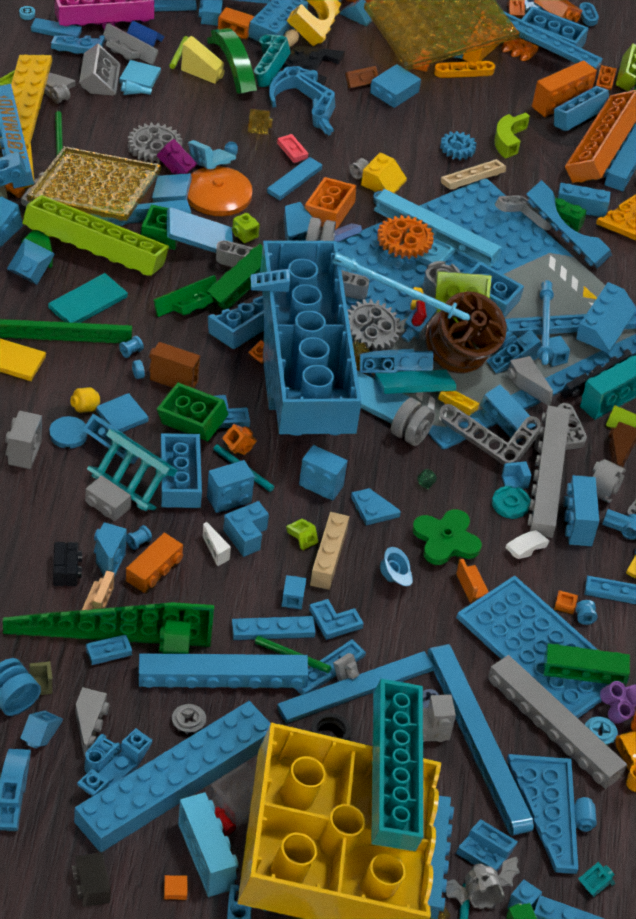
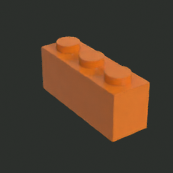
(154, 562)

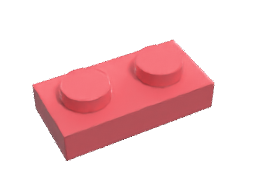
(292, 148)

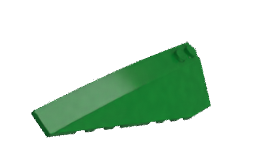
(137, 622)

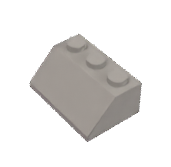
(99, 71)

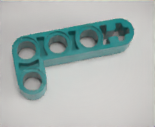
(275, 52)

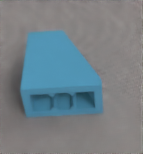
(296, 222)

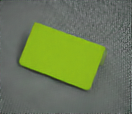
(621, 415)

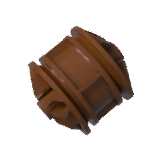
(454, 341)

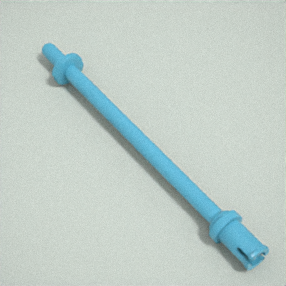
(352, 265)

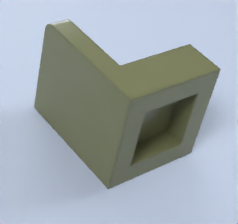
(43, 675)

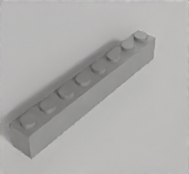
(549, 472)
(557, 722)

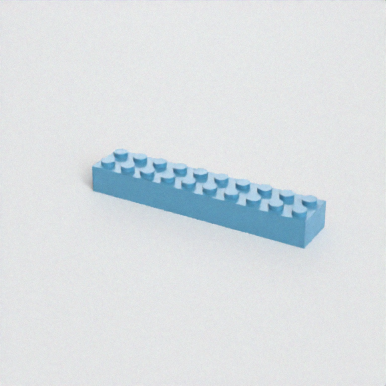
(171, 777)

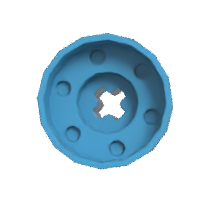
(17, 687)

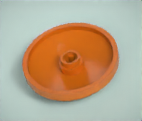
(219, 191)

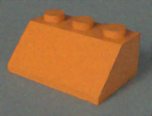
(331, 201)

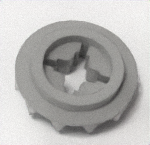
(187, 711)

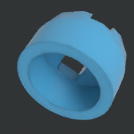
(231, 147)

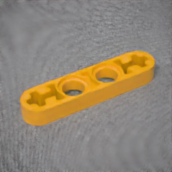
(482, 68)

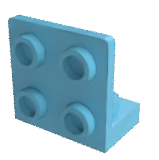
(206, 157)

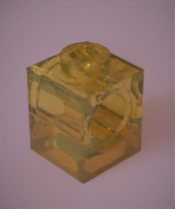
(259, 121)

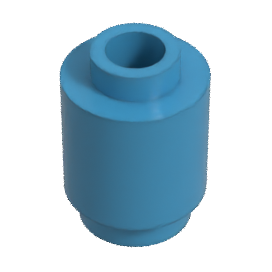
(585, 814)

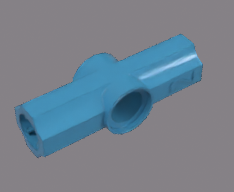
(621, 522)

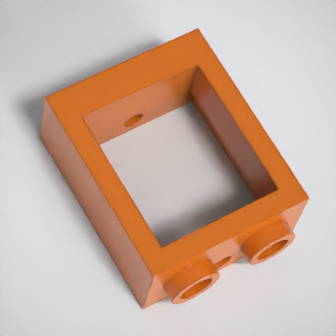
(561, 8)

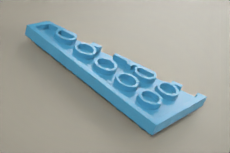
(549, 796)

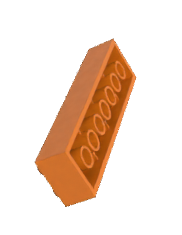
(603, 138)

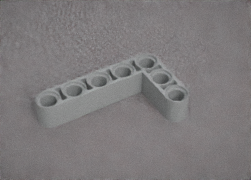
(489, 437)

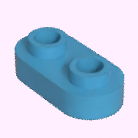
(589, 14)

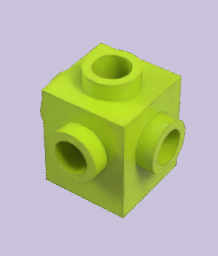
(245, 227)

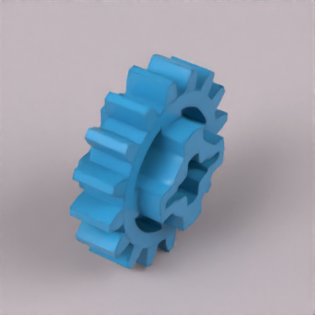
(458, 145)

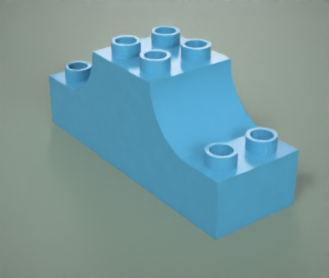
(309, 342)

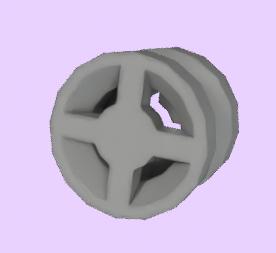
(60, 93)
(356, 169)

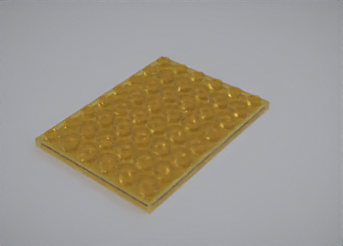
(439, 29)

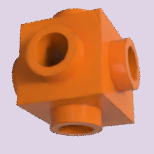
(239, 439)

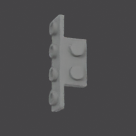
(128, 45)

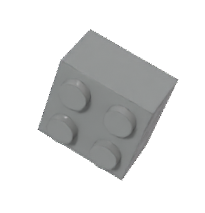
(24, 439)

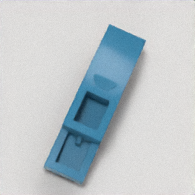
(396, 360)
(12, 786)

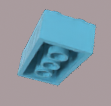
(207, 844)

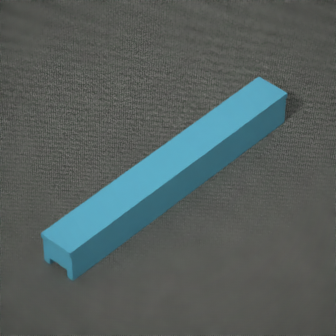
(466, 242)

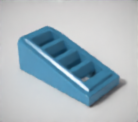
(277, 281)

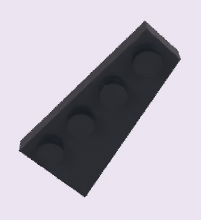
(577, 385)

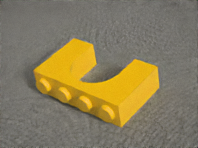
(311, 27)

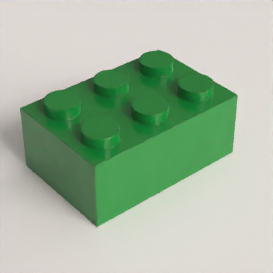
(192, 411)

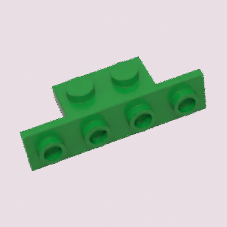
(186, 298)

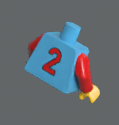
(418, 320)

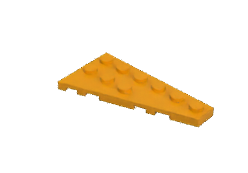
(621, 219)

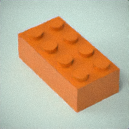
(562, 87)

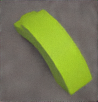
(505, 140)

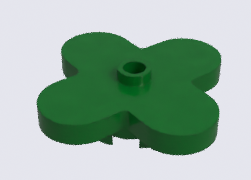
(446, 537)

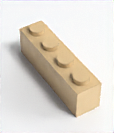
(329, 550)

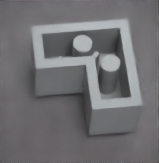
(438, 718)

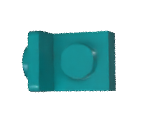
(597, 878)

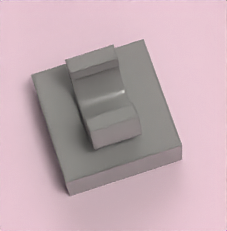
(346, 667)

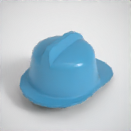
(396, 567)

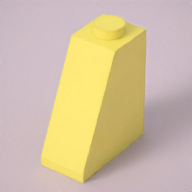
(201, 61)

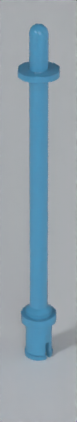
(546, 294)

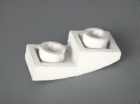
(525, 544)

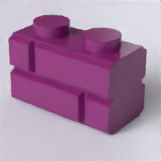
(176, 158)

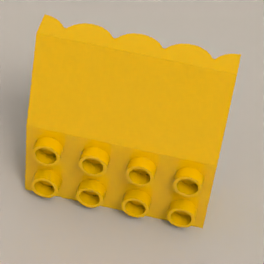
(313, 832)

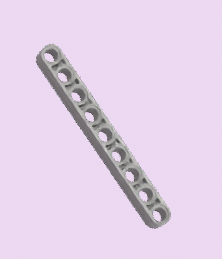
(230, 253)

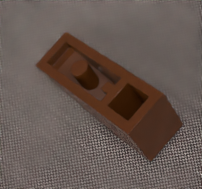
(622, 442)

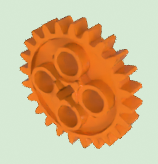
(394, 231)

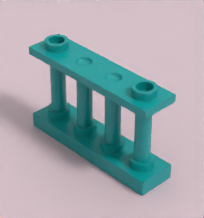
(147, 460)

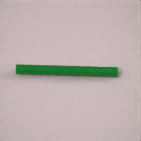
(58, 128)
(286, 651)

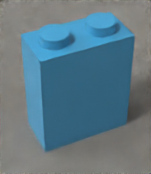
(395, 85)

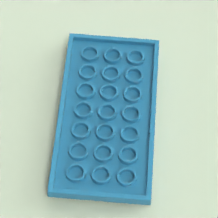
(521, 625)

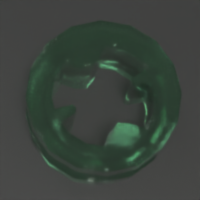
(427, 478)

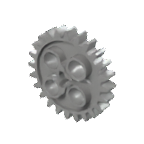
(149, 140)
(375, 321)

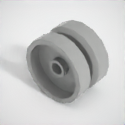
(316, 234)
(413, 421)

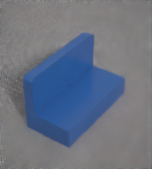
(144, 33)

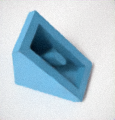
(357, 13)

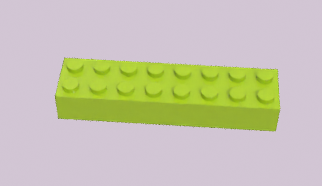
(95, 235)

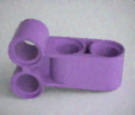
(622, 700)

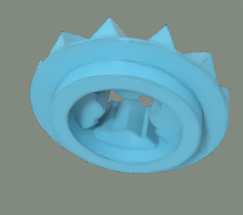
(608, 729)

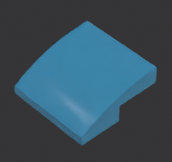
(486, 846)

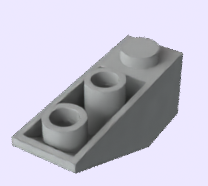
(89, 713)

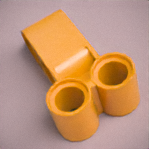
(627, 748)

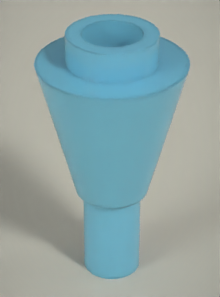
(129, 88)

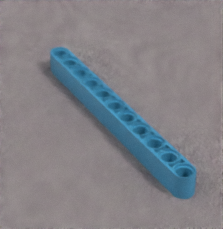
(481, 741)

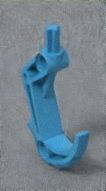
(305, 81)

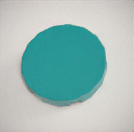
(511, 502)

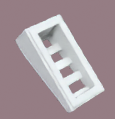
(216, 544)

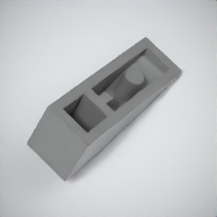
(530, 379)

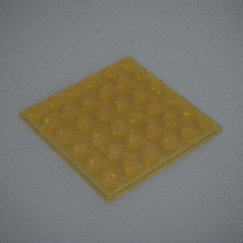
(96, 182)

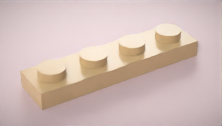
(473, 174)

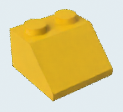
(383, 174)

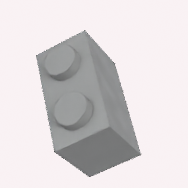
(108, 498)

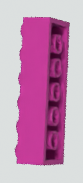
(101, 11)

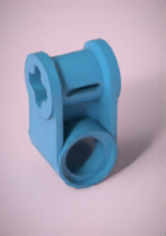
(101, 754)

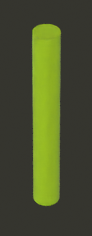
(172, 65)

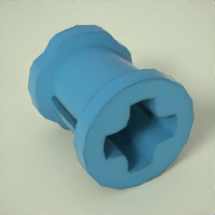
(131, 346)
(138, 537)

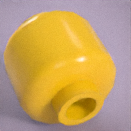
(85, 399)

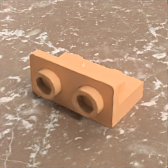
(100, 592)

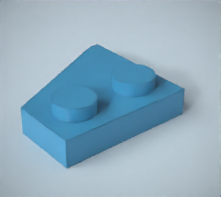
(373, 507)

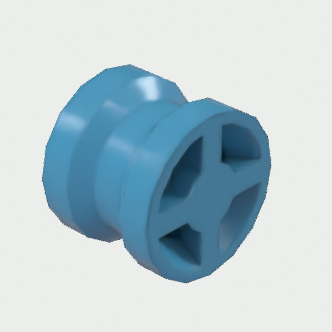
(586, 612)

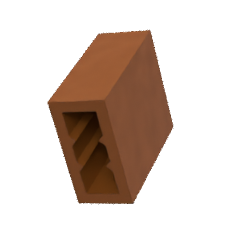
(173, 365)

